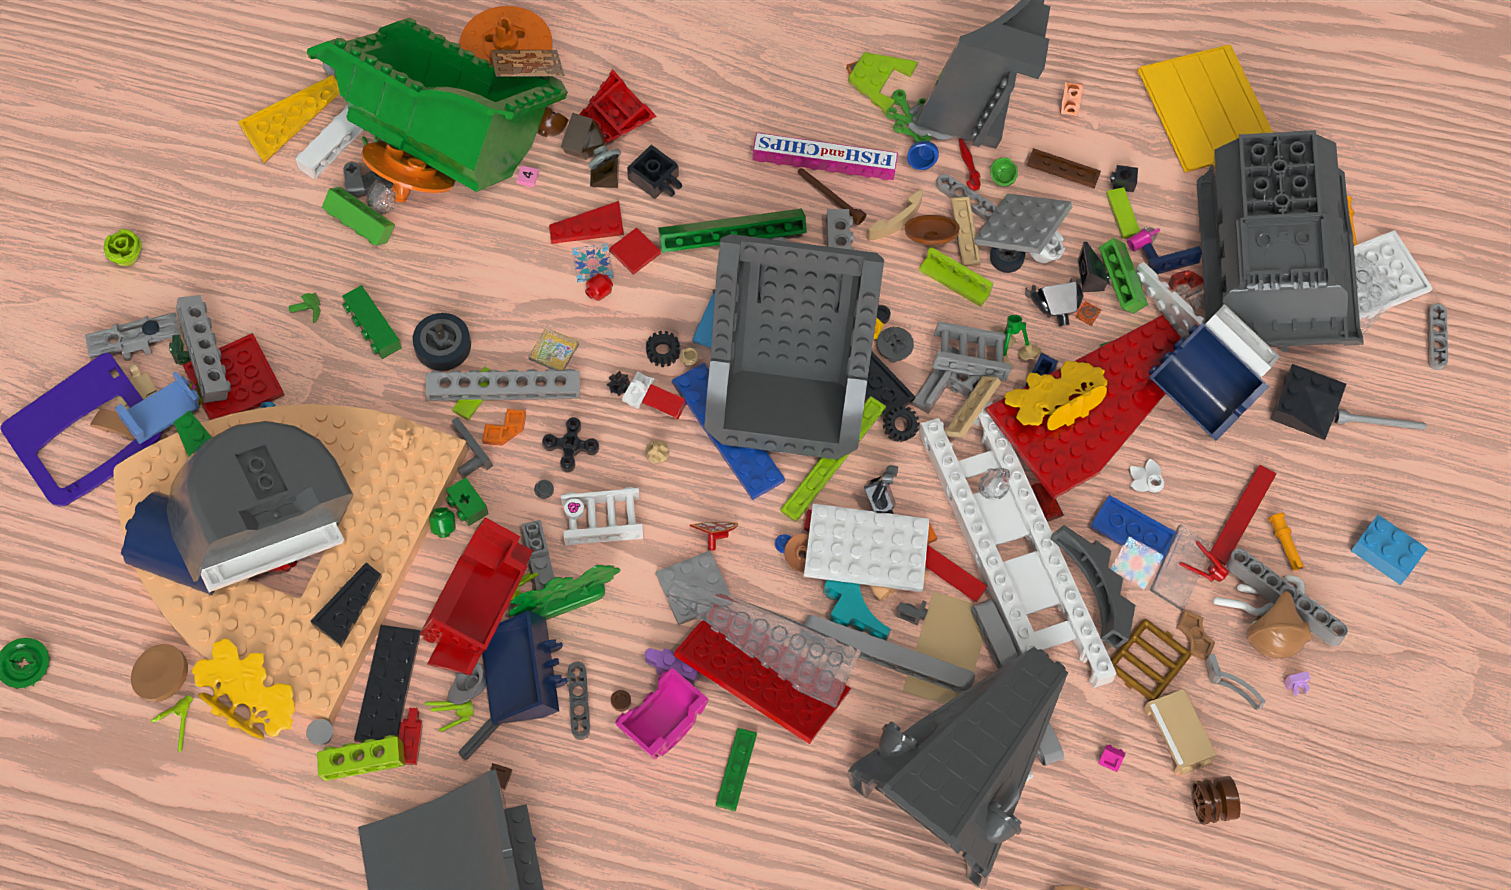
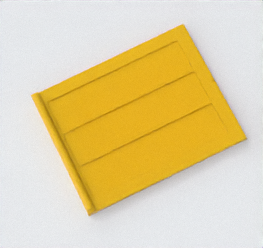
(1203, 103)

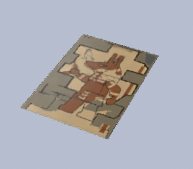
(527, 63)

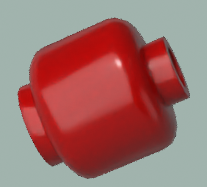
(598, 286)

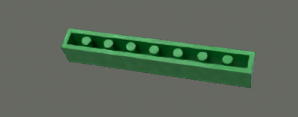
(710, 232)

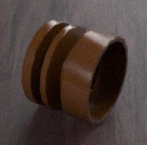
(1216, 800)

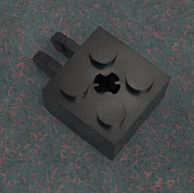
(654, 173)

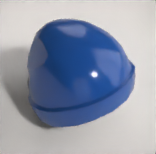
(923, 155)

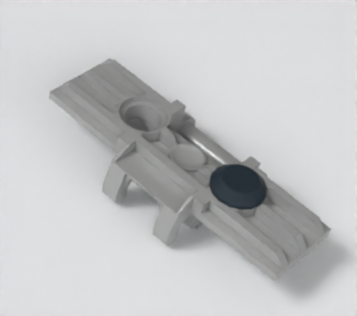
(133, 336)

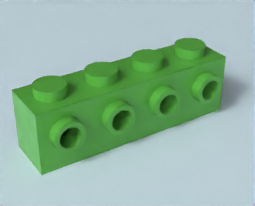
(358, 216)
(1123, 276)

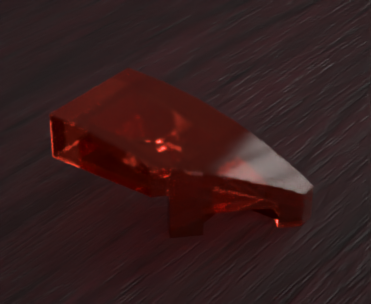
(1185, 277)

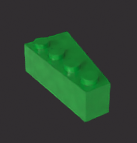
(191, 432)

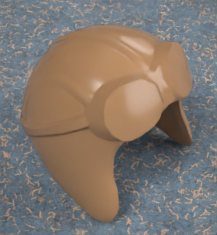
(1279, 631)

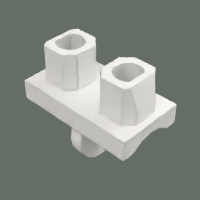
(637, 390)

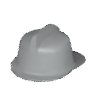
(467, 686)

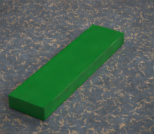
(736, 769)

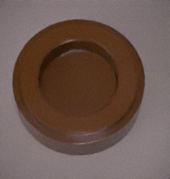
(621, 700)

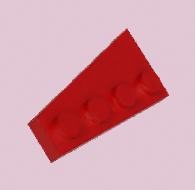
(593, 224)

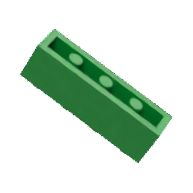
(371, 321)

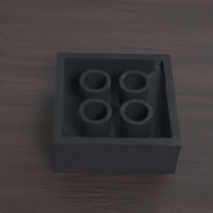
(1308, 401)

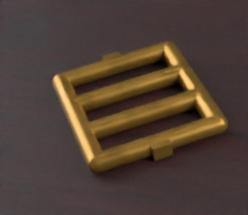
(1174, 667)

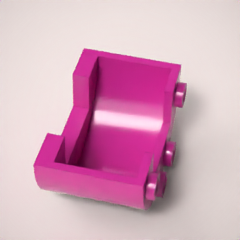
(664, 714)

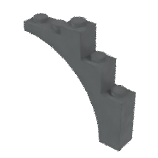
(1094, 560)

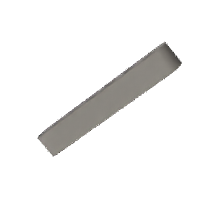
(1265, 576)

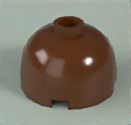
(552, 123)

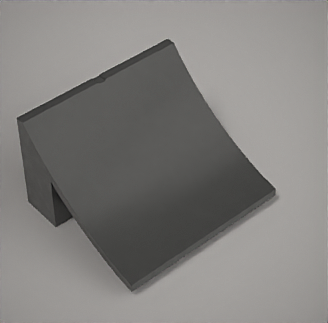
(982, 71)
(454, 844)

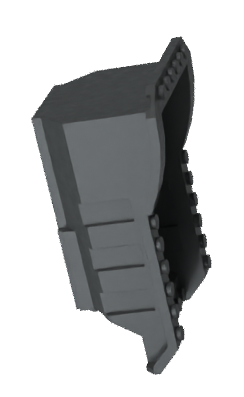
(1280, 239)
(791, 345)

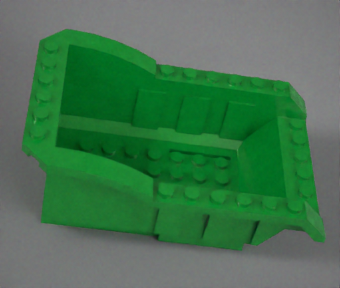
(439, 101)

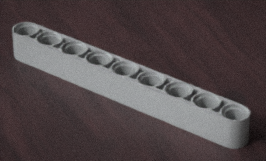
(1003, 652)
(896, 656)

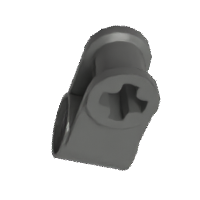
(353, 179)

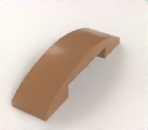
(109, 421)

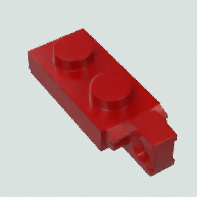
(410, 735)

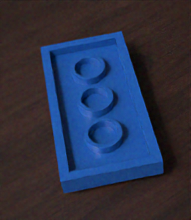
(1120, 521)

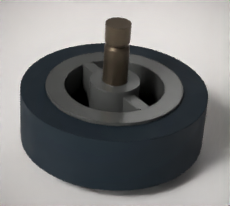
(441, 341)

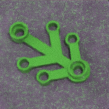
(901, 119)

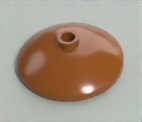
(932, 230)

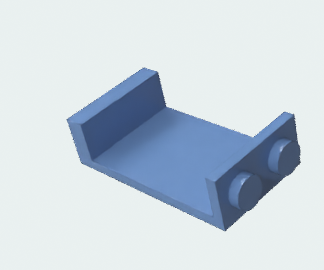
(159, 409)

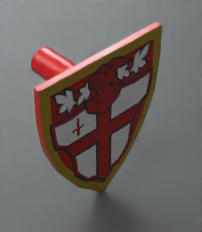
(715, 531)

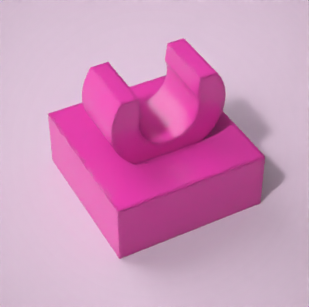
(1112, 758)

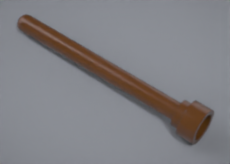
(858, 215)

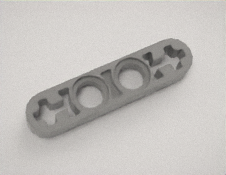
(945, 189)
(1441, 337)

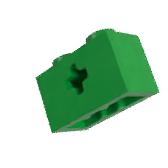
(464, 492)

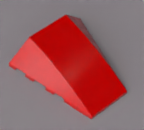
(616, 109)

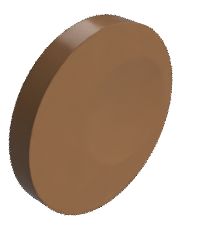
(159, 672)

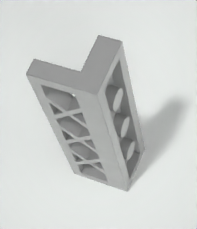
(933, 387)

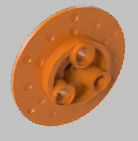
(505, 30)
(404, 171)

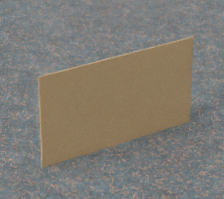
(950, 636)

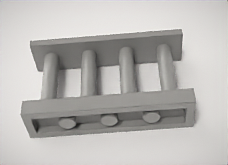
(970, 365)

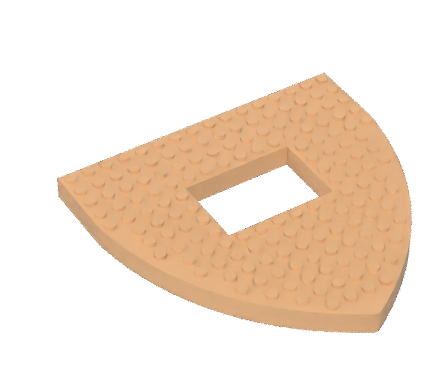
(380, 527)

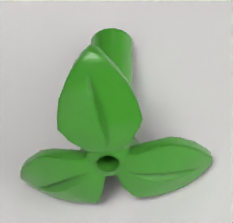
(311, 302)

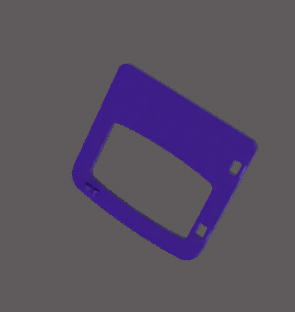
(60, 408)

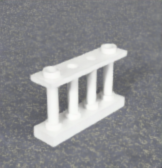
(612, 532)

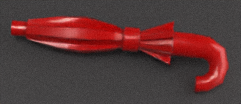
(974, 175)

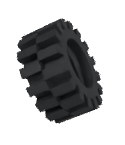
(666, 339)
(912, 423)

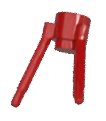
(1216, 569)

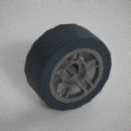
(1006, 263)

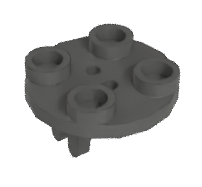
(899, 350)

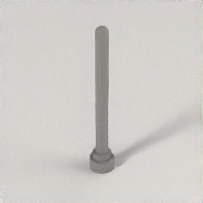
(1343, 417)

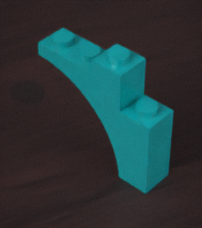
(853, 610)

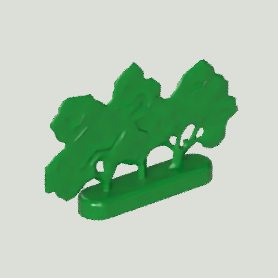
(566, 593)

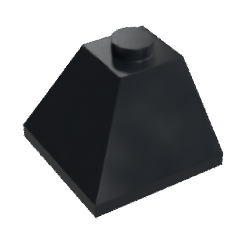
(1091, 270)

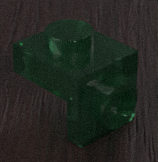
(176, 348)

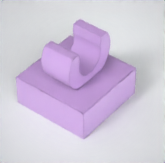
(1298, 680)

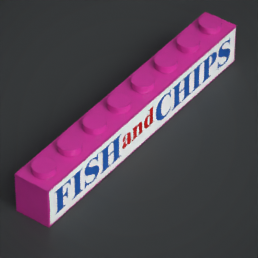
(825, 156)

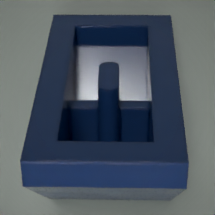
(1045, 365)

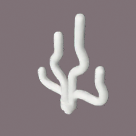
(1258, 611)

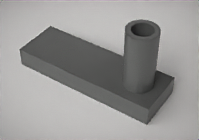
(480, 458)

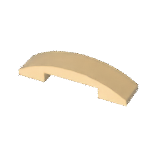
(882, 229)

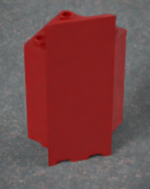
(475, 597)

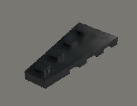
(343, 610)

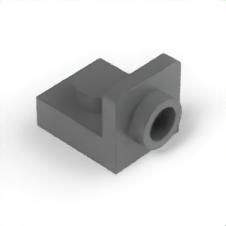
(910, 613)

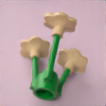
(1013, 326)

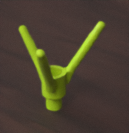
(180, 710)

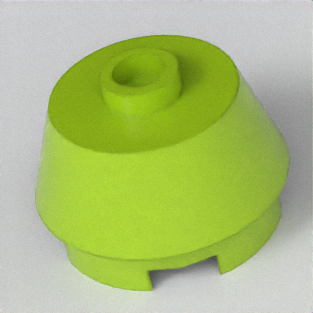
(123, 247)

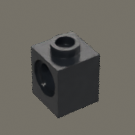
(1130, 175)

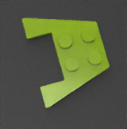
(874, 71)

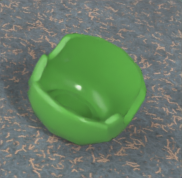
(1004, 172)

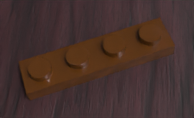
(1063, 168)

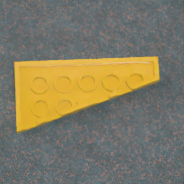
(279, 122)

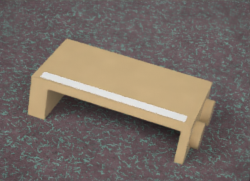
(1182, 731)

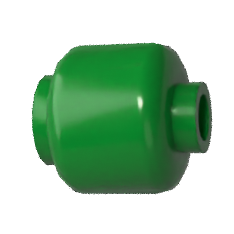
(442, 522)

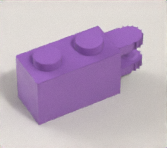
(665, 661)

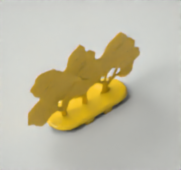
(1049, 392)
(244, 684)

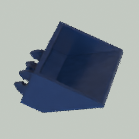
(521, 670)

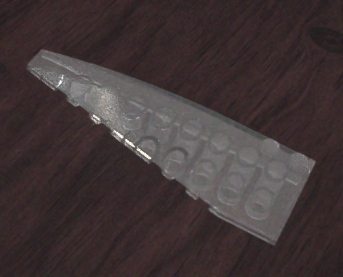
(795, 651)

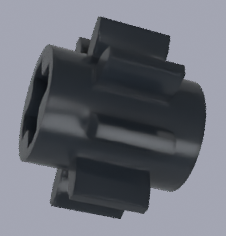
(619, 383)

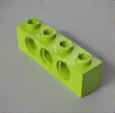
(392, 758)

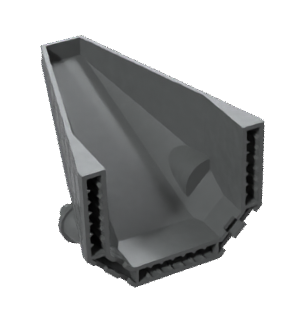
(969, 759)

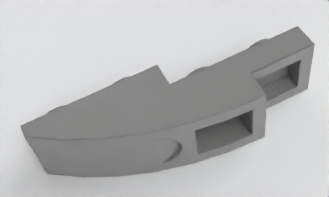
(540, 558)

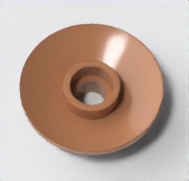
(791, 552)

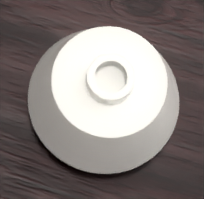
(1052, 250)

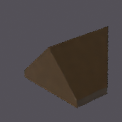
(606, 175)

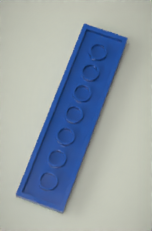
(751, 466)

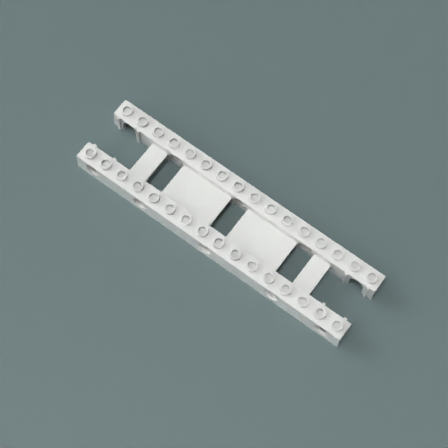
(1025, 582)

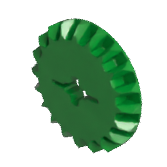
(15, 652)

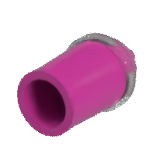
(1143, 237)

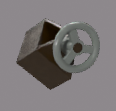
(585, 139)

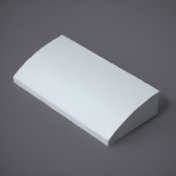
(1242, 340)

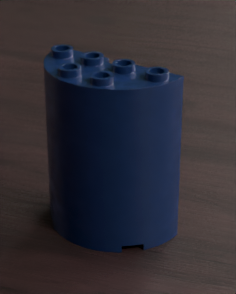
(1207, 380)
(151, 544)

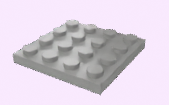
(1023, 223)

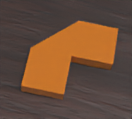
(501, 434)

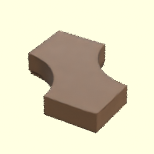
(1199, 643)

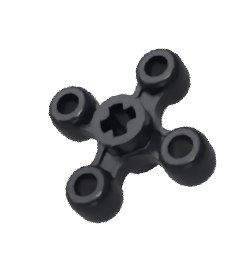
(570, 438)

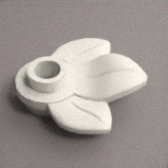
(1144, 476)

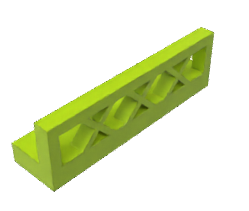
(956, 278)

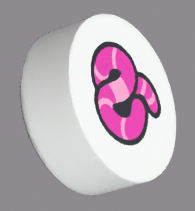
(574, 508)

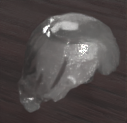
(381, 198)
(994, 484)

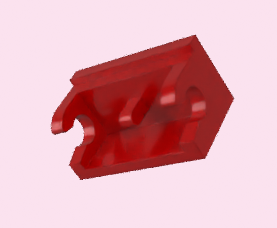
(664, 401)

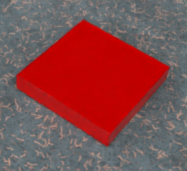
(635, 251)

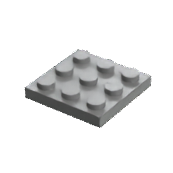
(697, 571)

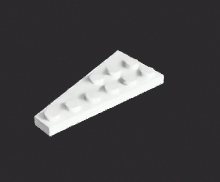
(1174, 307)

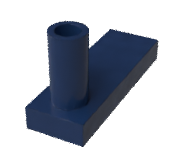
(1171, 261)

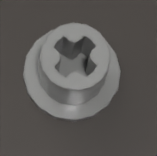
(319, 732)

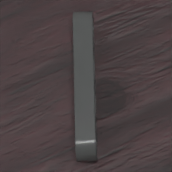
(581, 700)

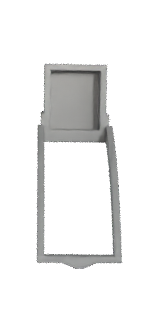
(1216, 674)

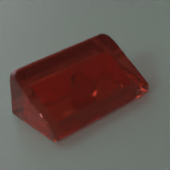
(1048, 505)

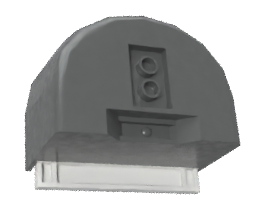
(255, 502)

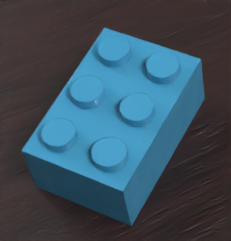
(1389, 549)

